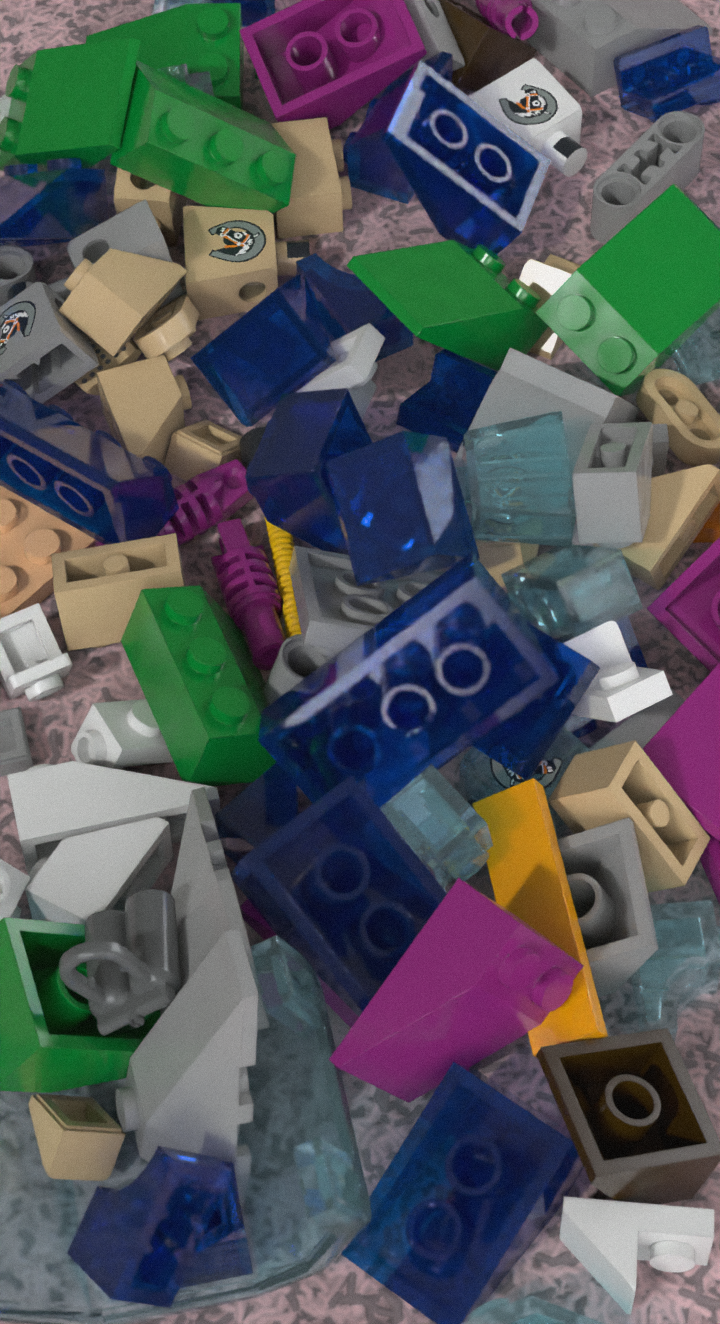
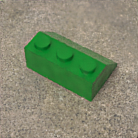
(202, 146)
(199, 684)

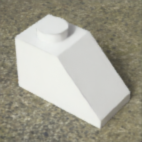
(98, 871)

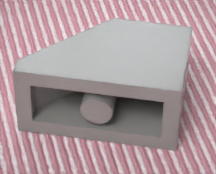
(614, 484)

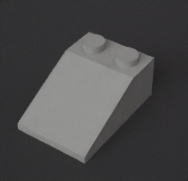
(589, 34)

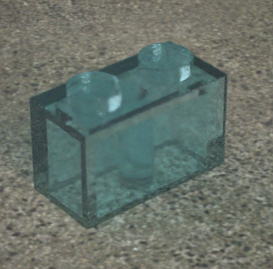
(573, 589)

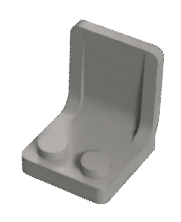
(533, 388)

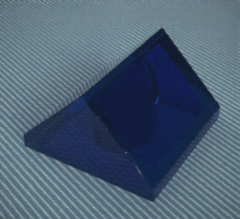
(268, 352)
(401, 507)

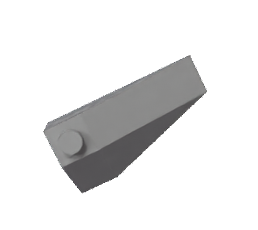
(205, 894)
(191, 1069)

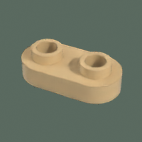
(168, 329)
(690, 418)

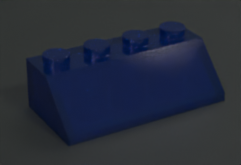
(79, 472)
(410, 689)

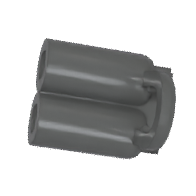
(128, 961)

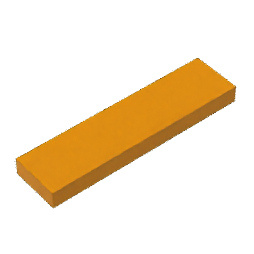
(534, 886)

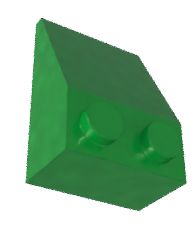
(193, 35)
(68, 103)
(640, 292)
(455, 298)
(47, 1028)

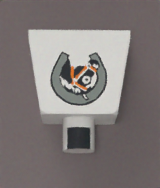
(539, 112)

